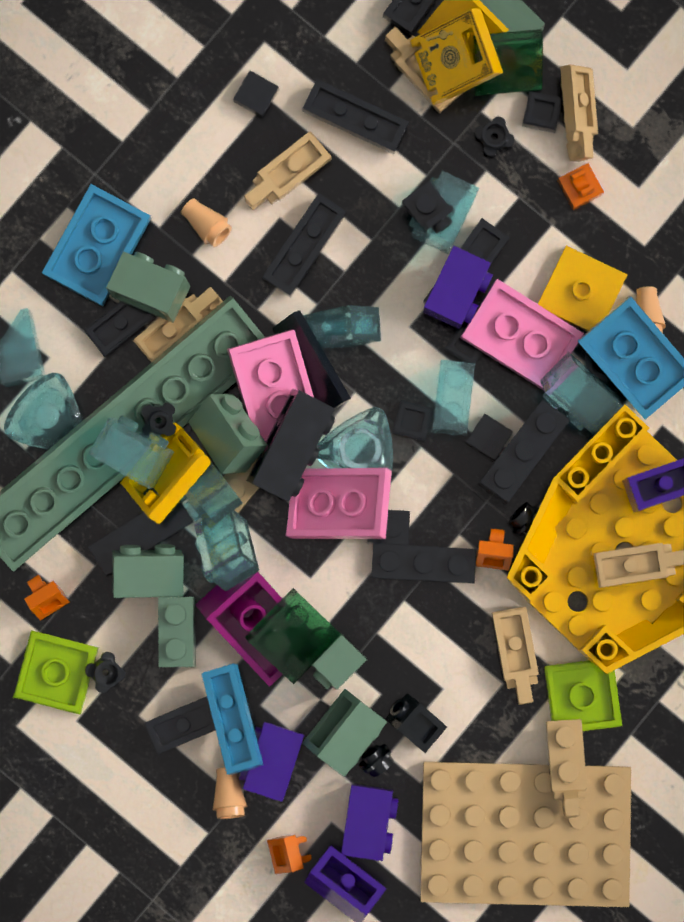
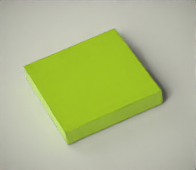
(55, 672)
(583, 693)

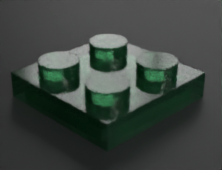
(520, 59)
(293, 636)

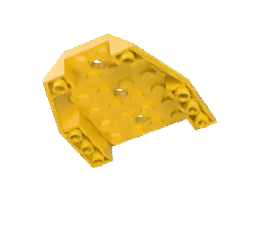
(591, 514)

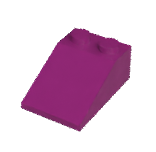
(237, 613)

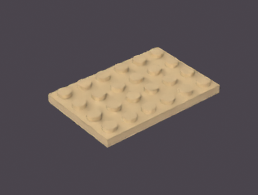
(504, 838)

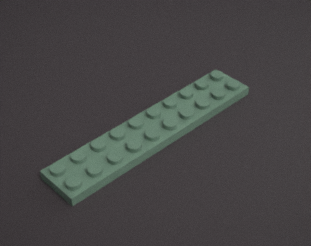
(71, 480)

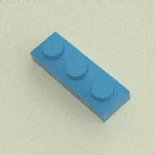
(232, 719)

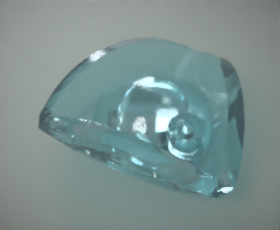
(43, 413)
(359, 442)

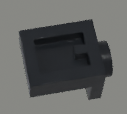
(429, 209)
(397, 529)
(415, 722)

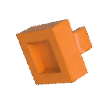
(580, 186)
(494, 553)
(45, 597)
(286, 853)

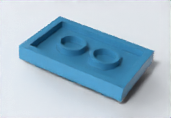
(94, 243)
(636, 357)

